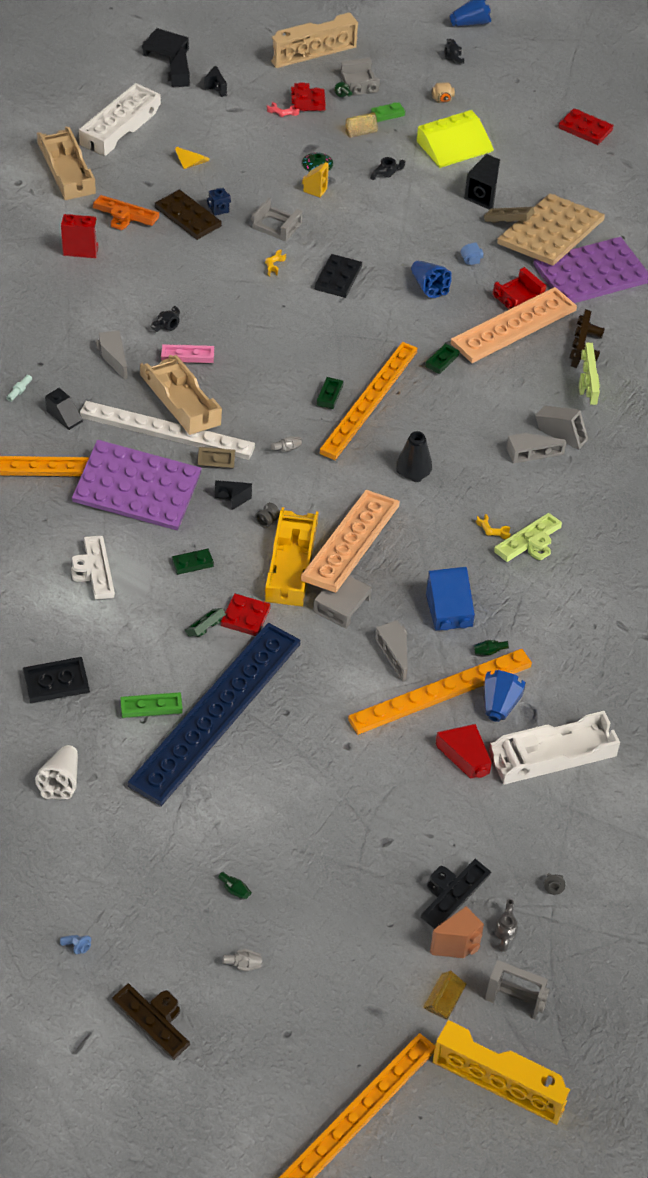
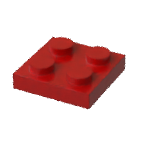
(245, 614)

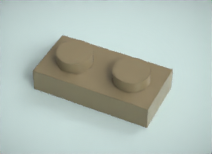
(216, 457)

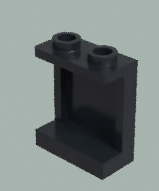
(165, 43)

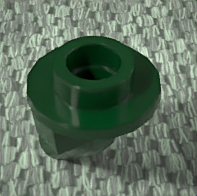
(342, 89)

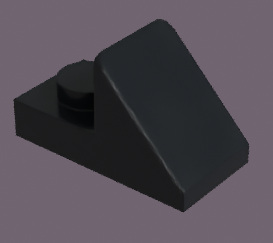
(215, 81)
(237, 491)

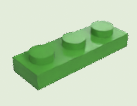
(151, 705)

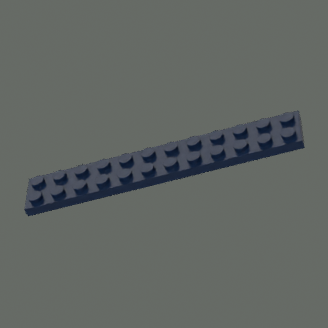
(213, 714)

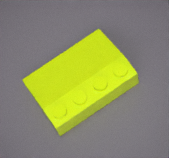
(454, 138)

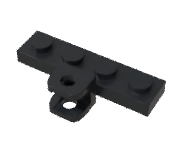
(452, 891)

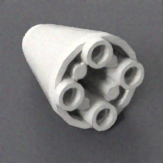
(59, 774)

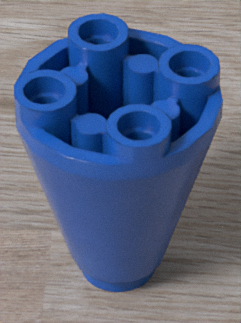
(471, 13)
(432, 278)

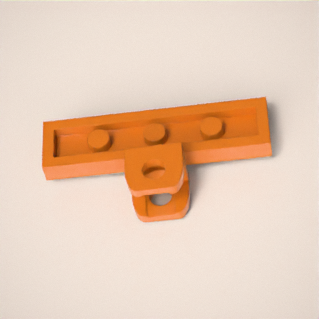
(124, 212)

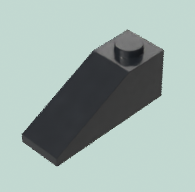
(179, 70)

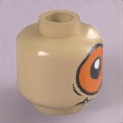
(443, 92)

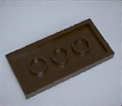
(188, 214)

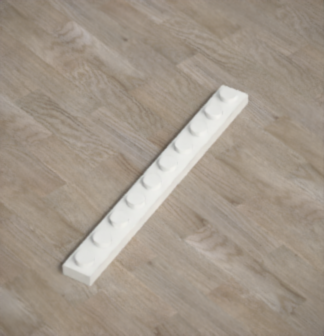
(164, 429)

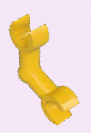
(270, 260)
(503, 532)

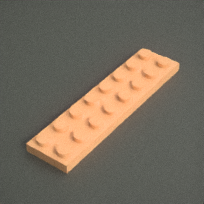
(513, 325)
(350, 541)

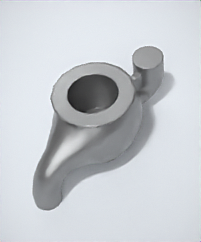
(506, 926)

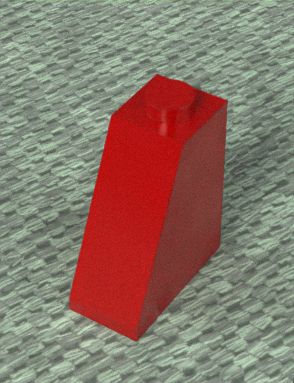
(465, 750)

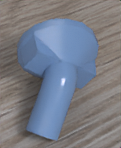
(81, 943)

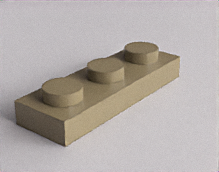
(509, 214)

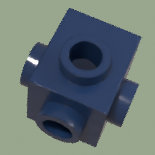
(216, 199)

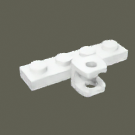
(94, 567)

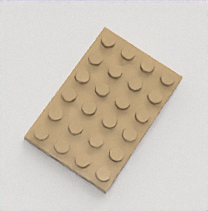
(551, 230)

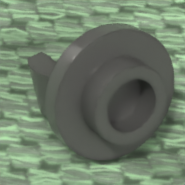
(554, 884)

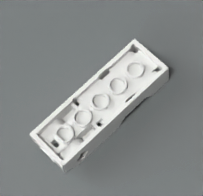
(119, 117)
(553, 748)

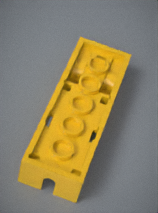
(291, 556)
(502, 1073)

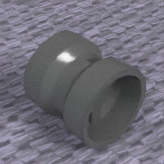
(267, 515)

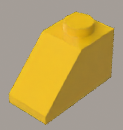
(316, 180)

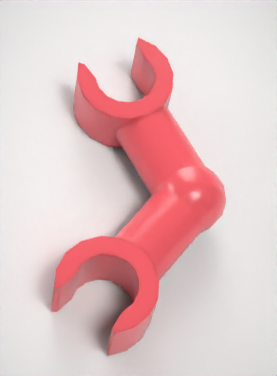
(274, 109)

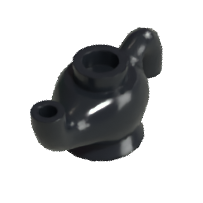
(453, 51)
(387, 167)
(167, 320)

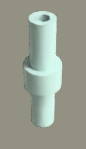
(19, 388)

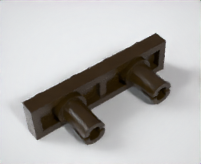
(584, 328)

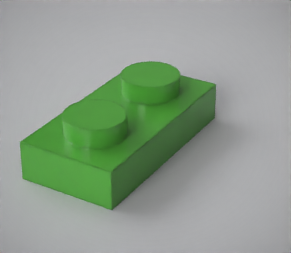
(388, 111)

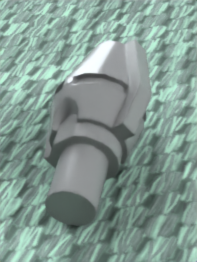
(287, 444)
(244, 960)

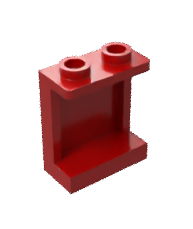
(79, 236)
(519, 289)

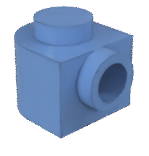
(471, 254)

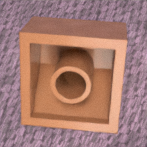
(457, 935)

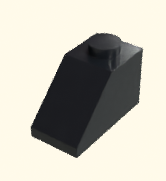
(62, 408)

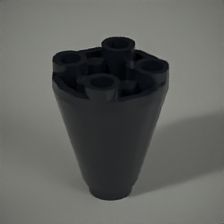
(415, 458)

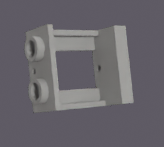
(290, 225)
(497, 984)

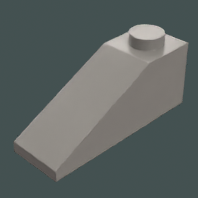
(112, 351)
(532, 447)
(393, 643)

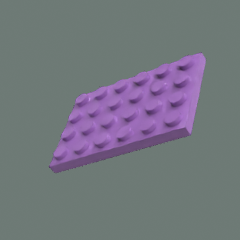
(594, 270)
(137, 484)

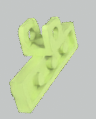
(590, 379)
(533, 537)

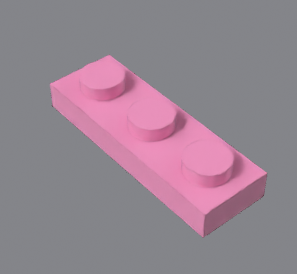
(189, 353)

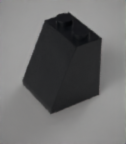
(482, 182)

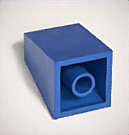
(450, 598)

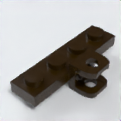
(154, 1018)

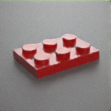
(585, 126)

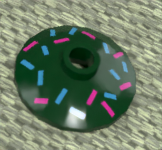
(316, 159)

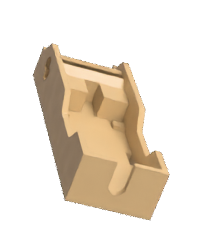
(314, 40)
(67, 164)
(181, 394)

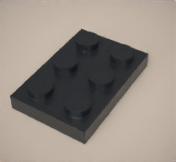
(338, 275)
(56, 679)

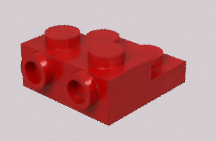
(308, 99)

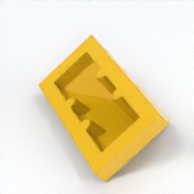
(190, 159)

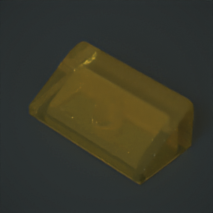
(361, 125)
(445, 995)

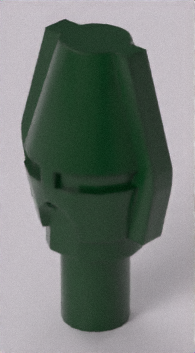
(490, 647)
(235, 886)

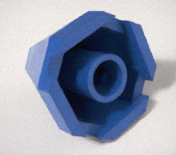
(501, 694)

